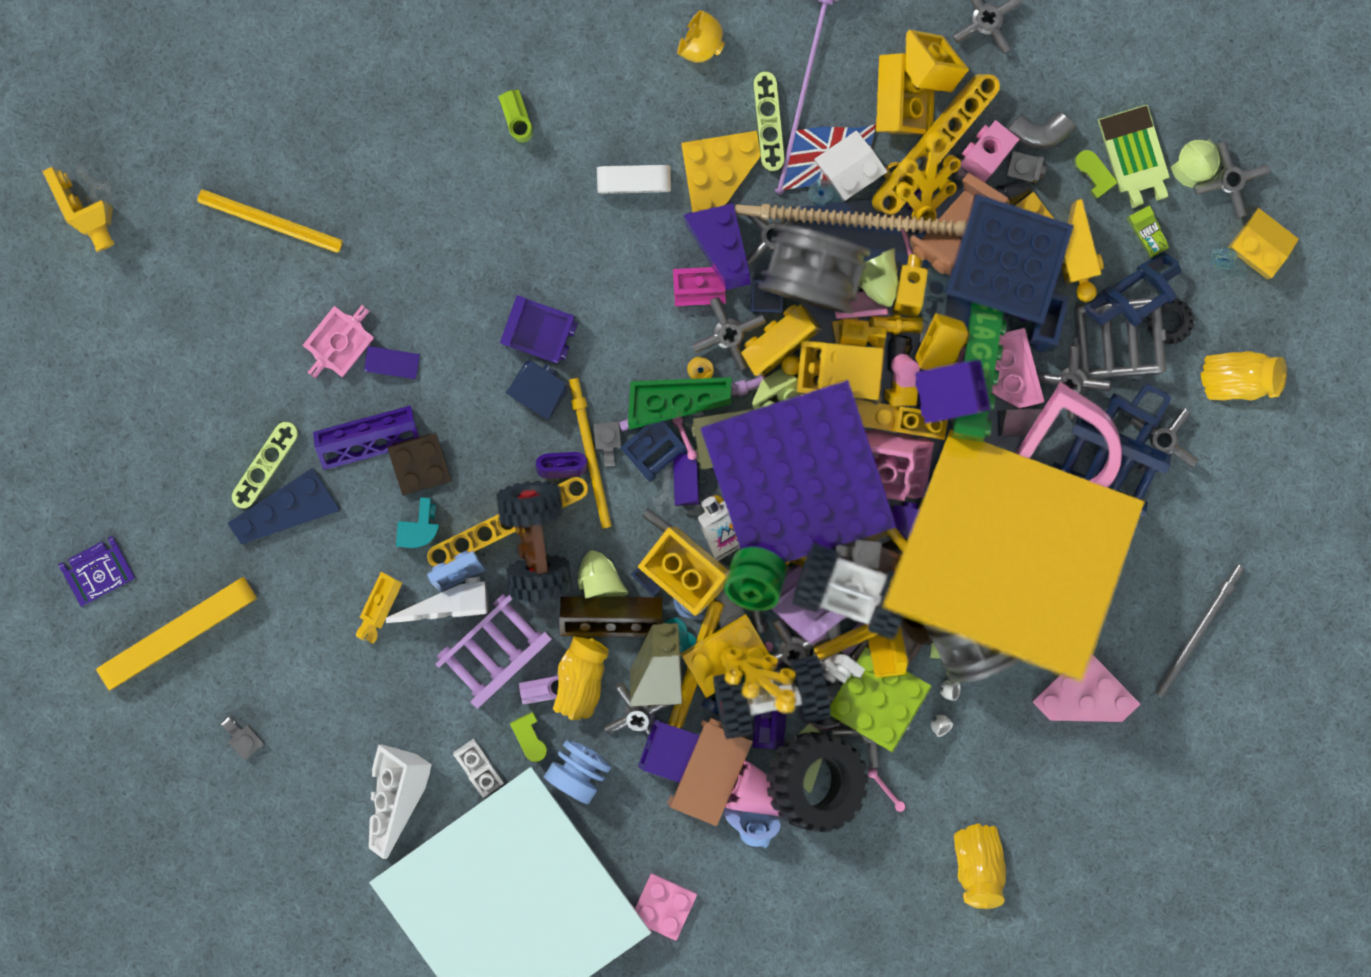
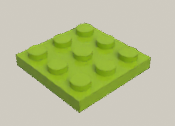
(879, 705)

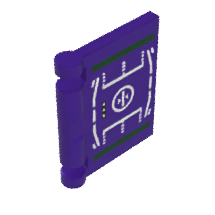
(97, 571)

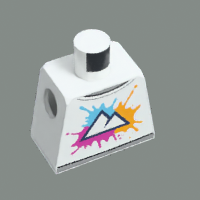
(718, 528)

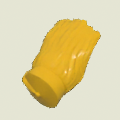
(1243, 376)
(580, 678)
(981, 866)

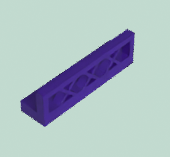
(363, 433)

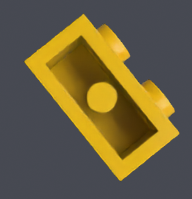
(942, 343)

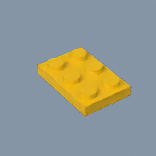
(705, 657)

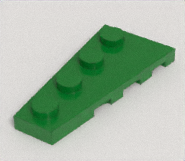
(670, 399)

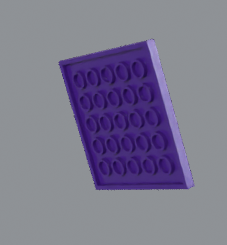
(799, 473)

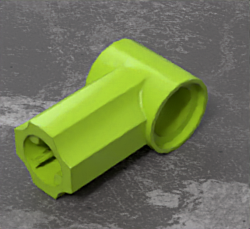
(515, 113)

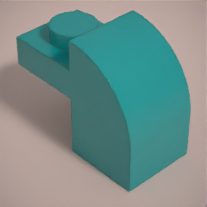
(421, 532)

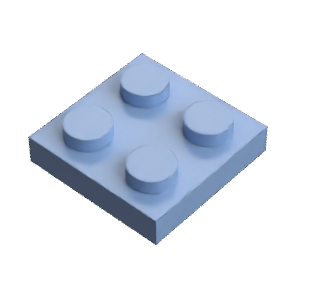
(449, 575)

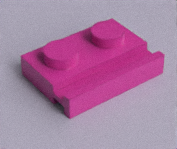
(697, 286)

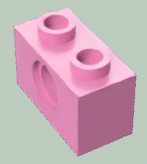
(998, 141)

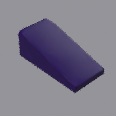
(392, 362)

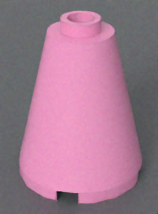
(751, 792)

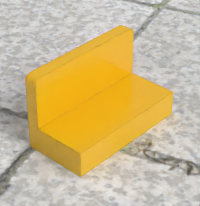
(888, 655)

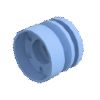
(577, 771)

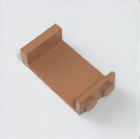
(940, 248)
(710, 773)

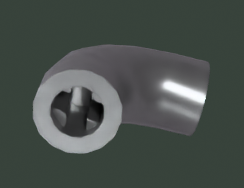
(1044, 135)

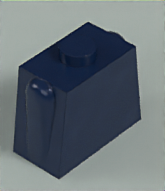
(1047, 335)
(538, 389)

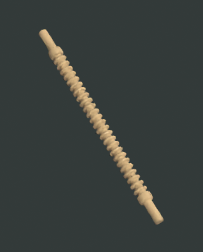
(767, 212)

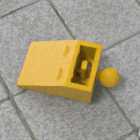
(1080, 257)
(837, 363)

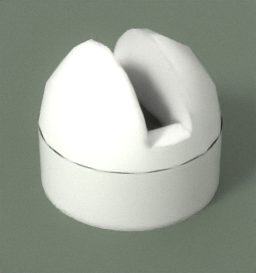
(951, 690)
(941, 725)

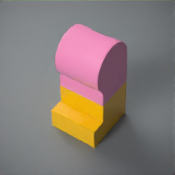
(903, 384)

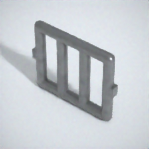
(1135, 368)

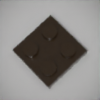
(419, 463)

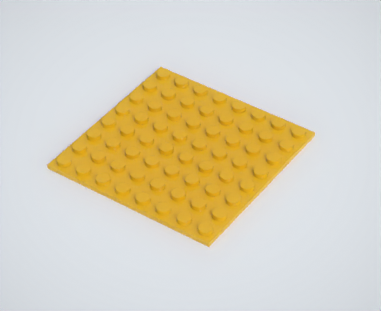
(1015, 555)

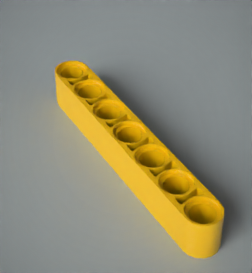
(963, 121)
(495, 525)
(176, 633)

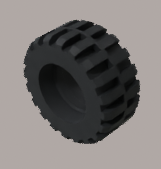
(846, 782)

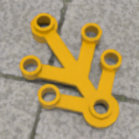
(926, 208)
(734, 660)

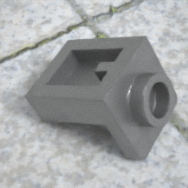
(1026, 167)

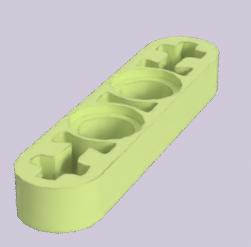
(768, 121)
(268, 467)

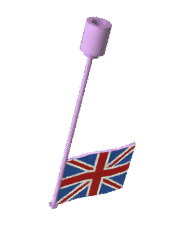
(807, 144)

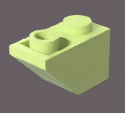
(775, 389)

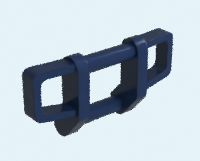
(1122, 305)
(1132, 408)

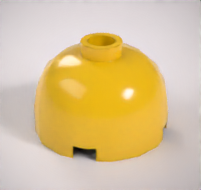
(702, 39)

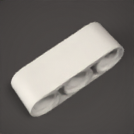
(634, 178)

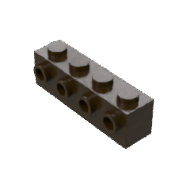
(609, 616)

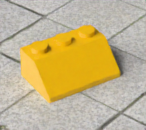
(901, 104)
(780, 340)
(684, 570)

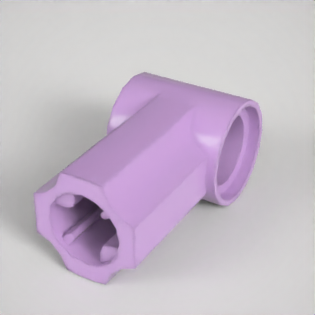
(537, 690)

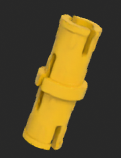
(897, 324)

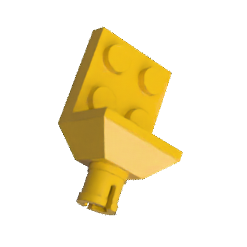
(89, 220)

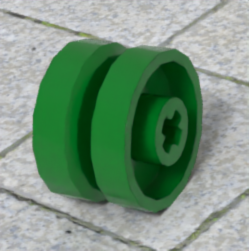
(755, 579)

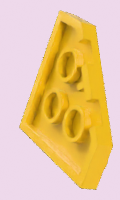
(718, 167)

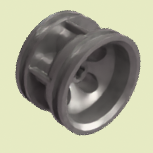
(814, 269)
(967, 659)

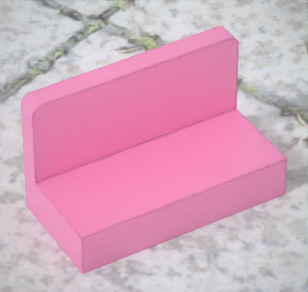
(863, 308)

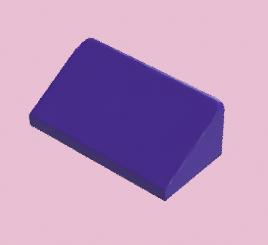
(686, 481)
(769, 730)

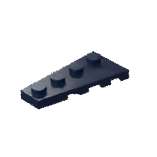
(290, 506)

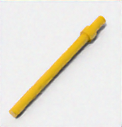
(579, 404)

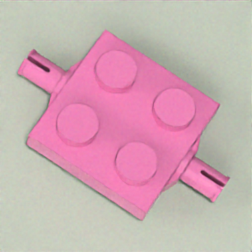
(338, 341)

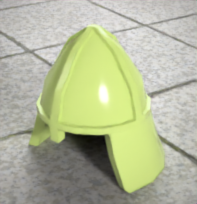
(1197, 163)
(880, 279)
(599, 577)

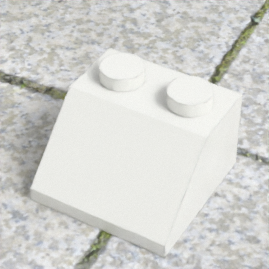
(850, 165)

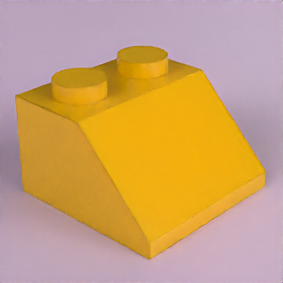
(932, 62)
(1263, 244)

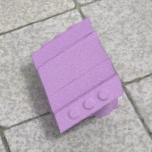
(807, 623)

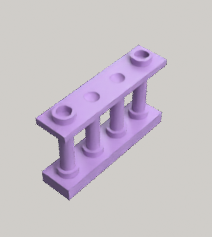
(499, 674)

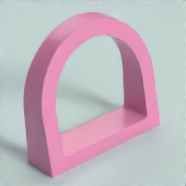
(1068, 398)

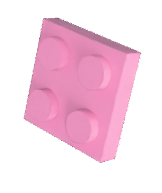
(665, 906)

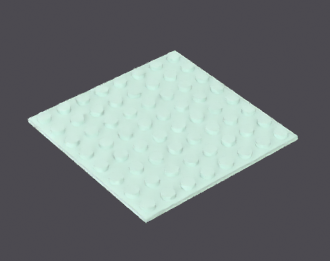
(511, 893)

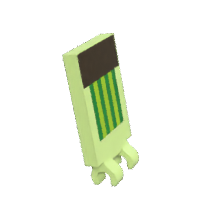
(1135, 153)

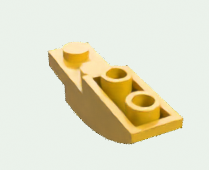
(899, 420)

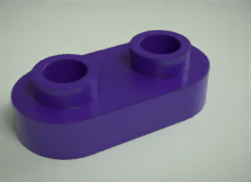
(561, 465)

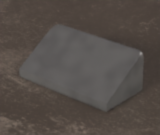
(1017, 421)

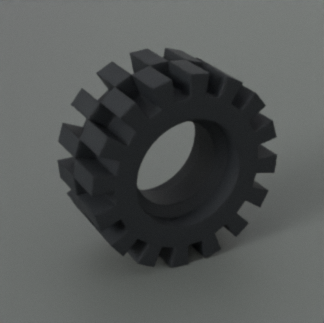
(1186, 321)

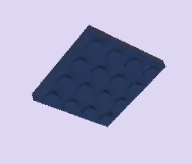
(1009, 259)

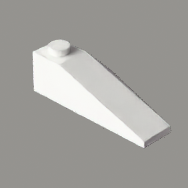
(461, 600)
(400, 784)

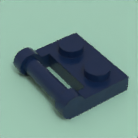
(647, 442)

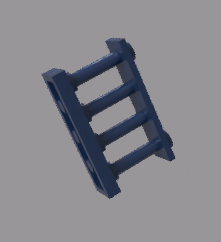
(1130, 450)

